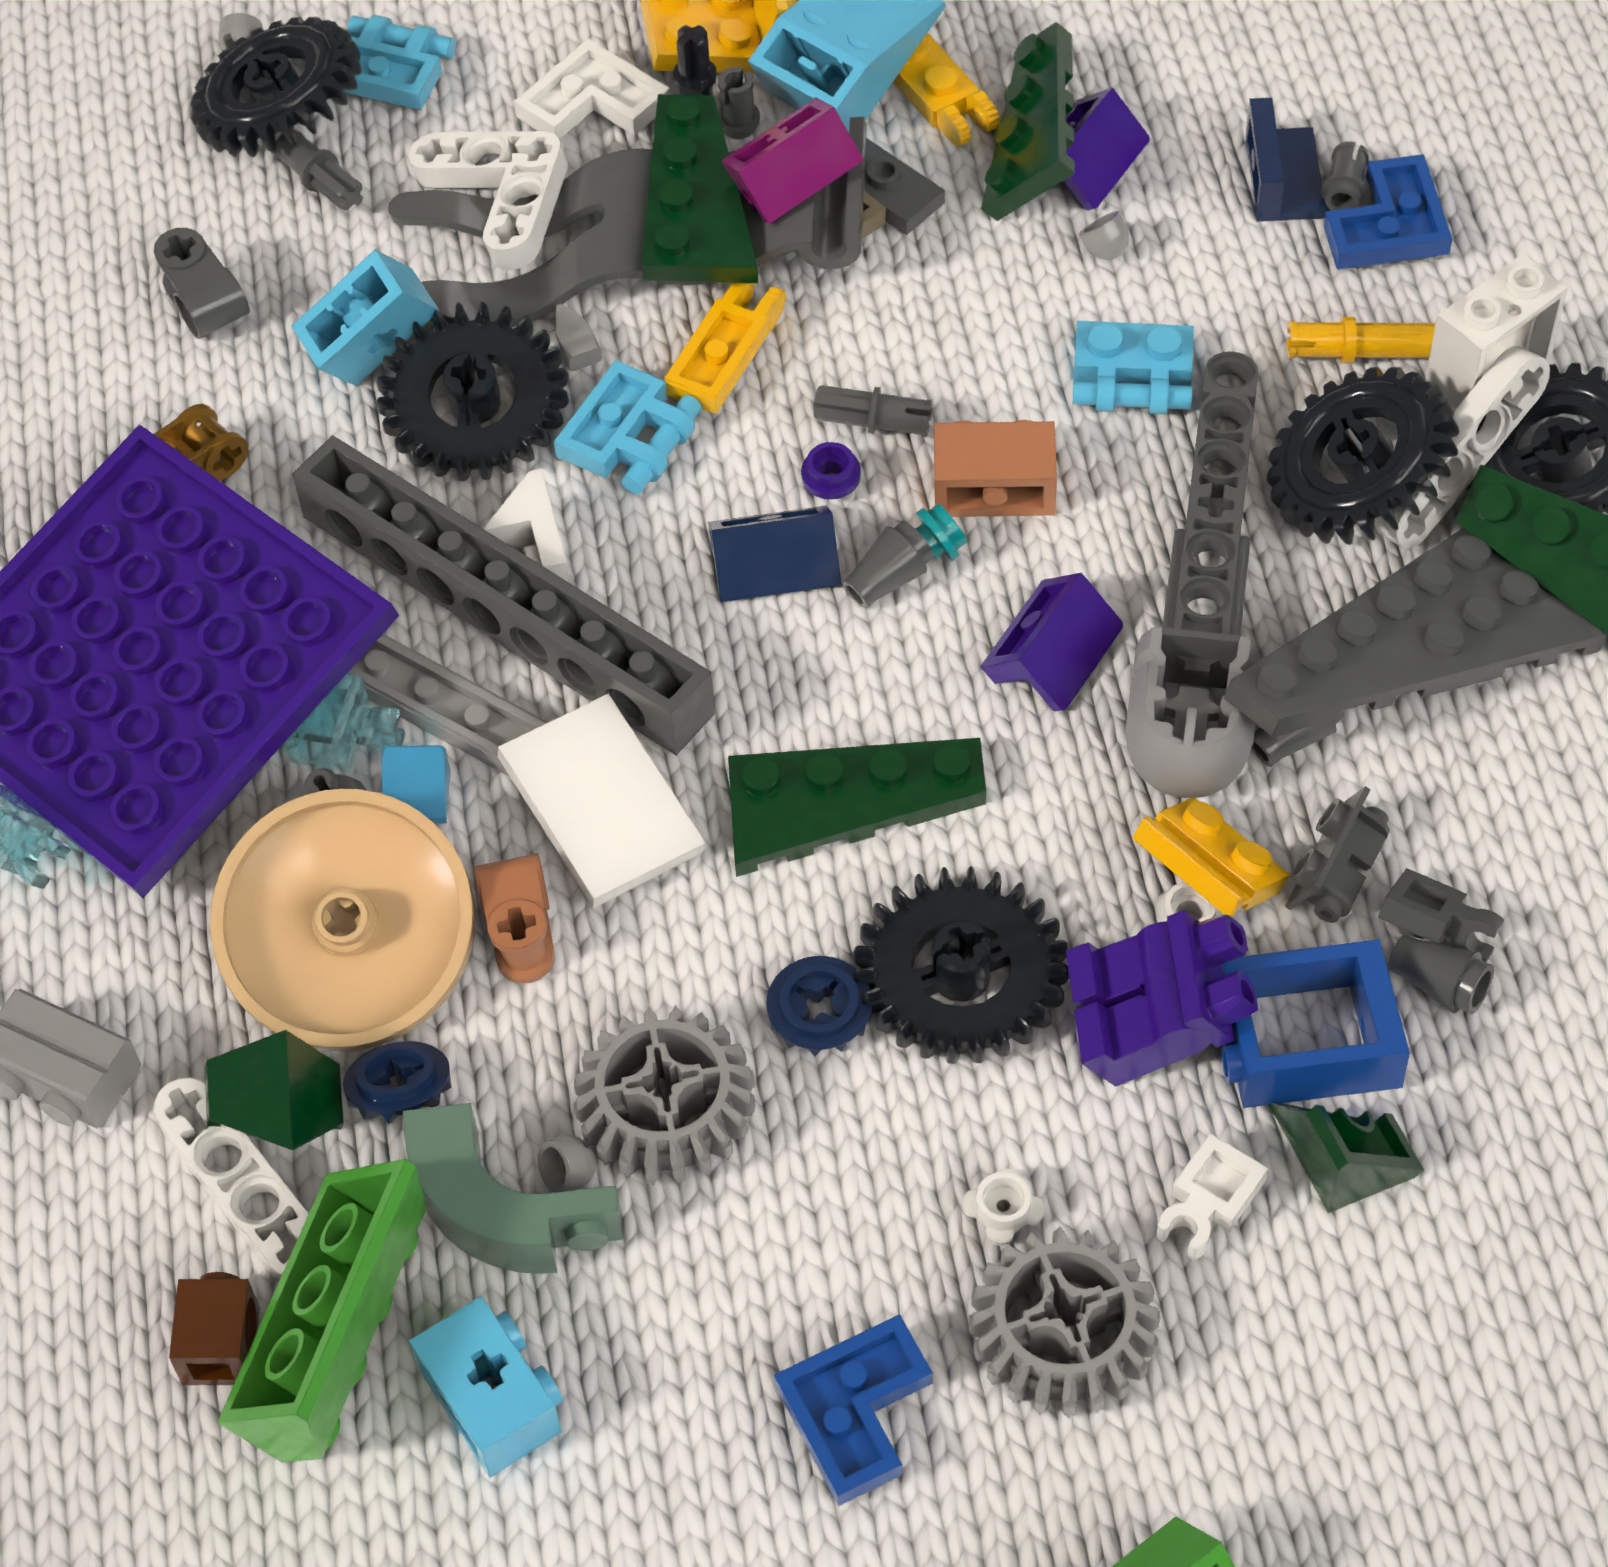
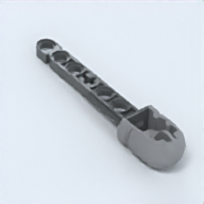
(1193, 646)

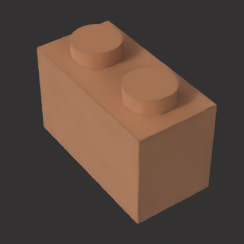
(995, 468)

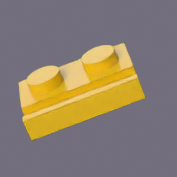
(1211, 856)

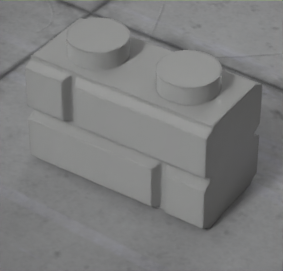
(62, 1060)

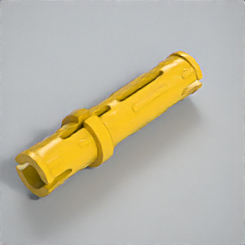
(1358, 340)

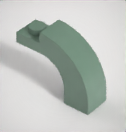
(489, 1219)

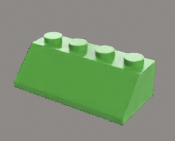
(326, 1311)

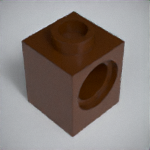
(212, 1328)

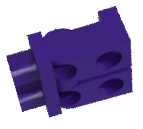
(1158, 995)

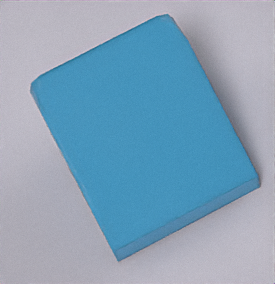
(418, 778)

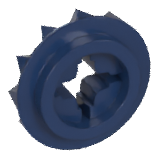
(814, 980)
(416, 1064)

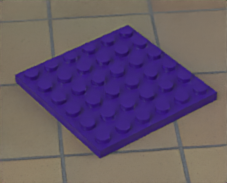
(163, 655)

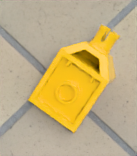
(732, 28)

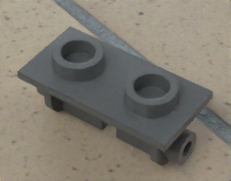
(1323, 872)

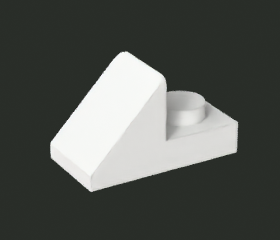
(530, 525)

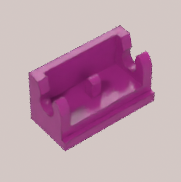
(793, 160)

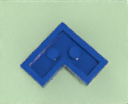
(1401, 224)
(836, 1399)

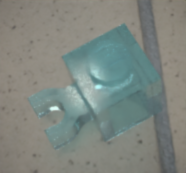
(342, 724)
(24, 838)

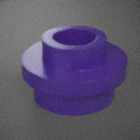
(831, 459)

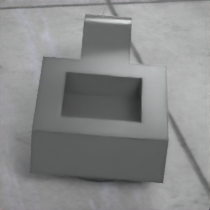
(1435, 910)

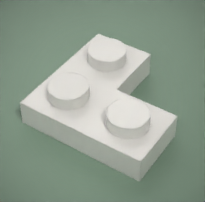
(588, 82)

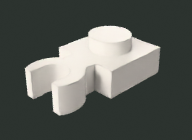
(1213, 1188)

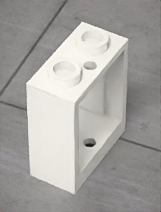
(1509, 309)

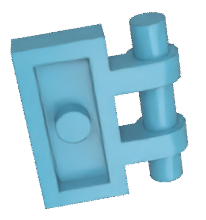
(398, 61)
(1133, 366)
(613, 417)

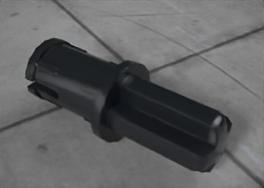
(694, 70)

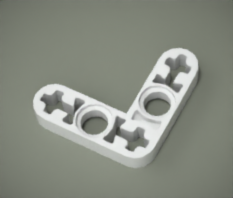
(526, 165)

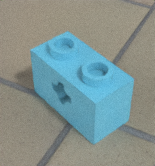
(362, 317)
(498, 1422)

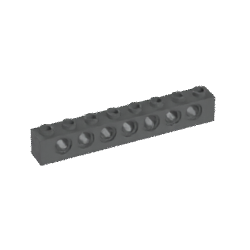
(505, 594)

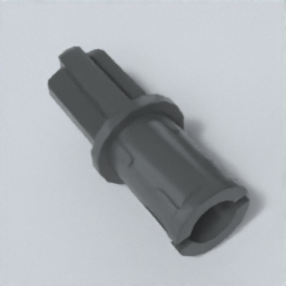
(319, 171)
(873, 410)

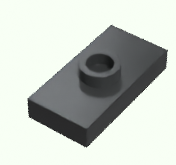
(899, 188)

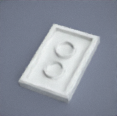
(601, 800)

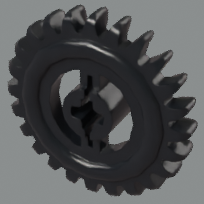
(286, 99)
(458, 353)
(1423, 431)
(1562, 444)
(962, 962)

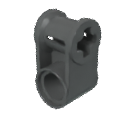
(198, 282)

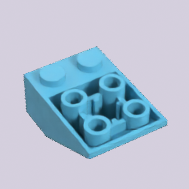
(841, 51)

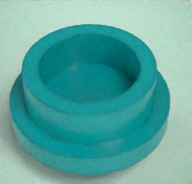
(940, 531)

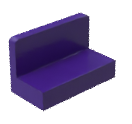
(1104, 145)
(1055, 639)

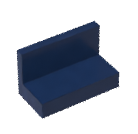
(1282, 167)
(775, 553)

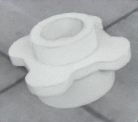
(999, 1187)

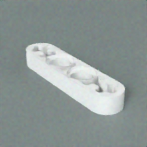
(1506, 397)
(234, 1186)

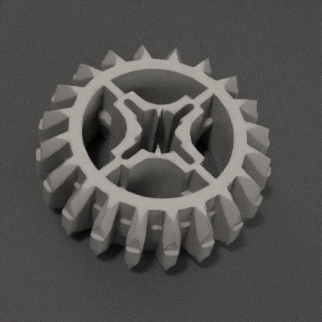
(713, 1079)
(1111, 1297)

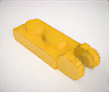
(944, 93)
(724, 345)

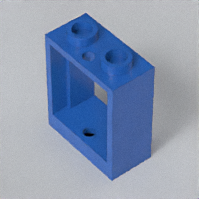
(1324, 1072)

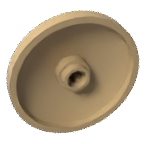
(342, 919)

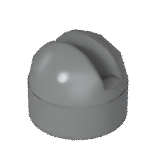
(236, 26)
(1106, 236)
(566, 1163)

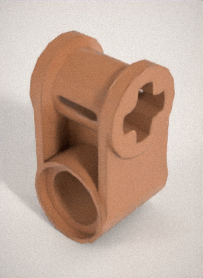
(517, 916)

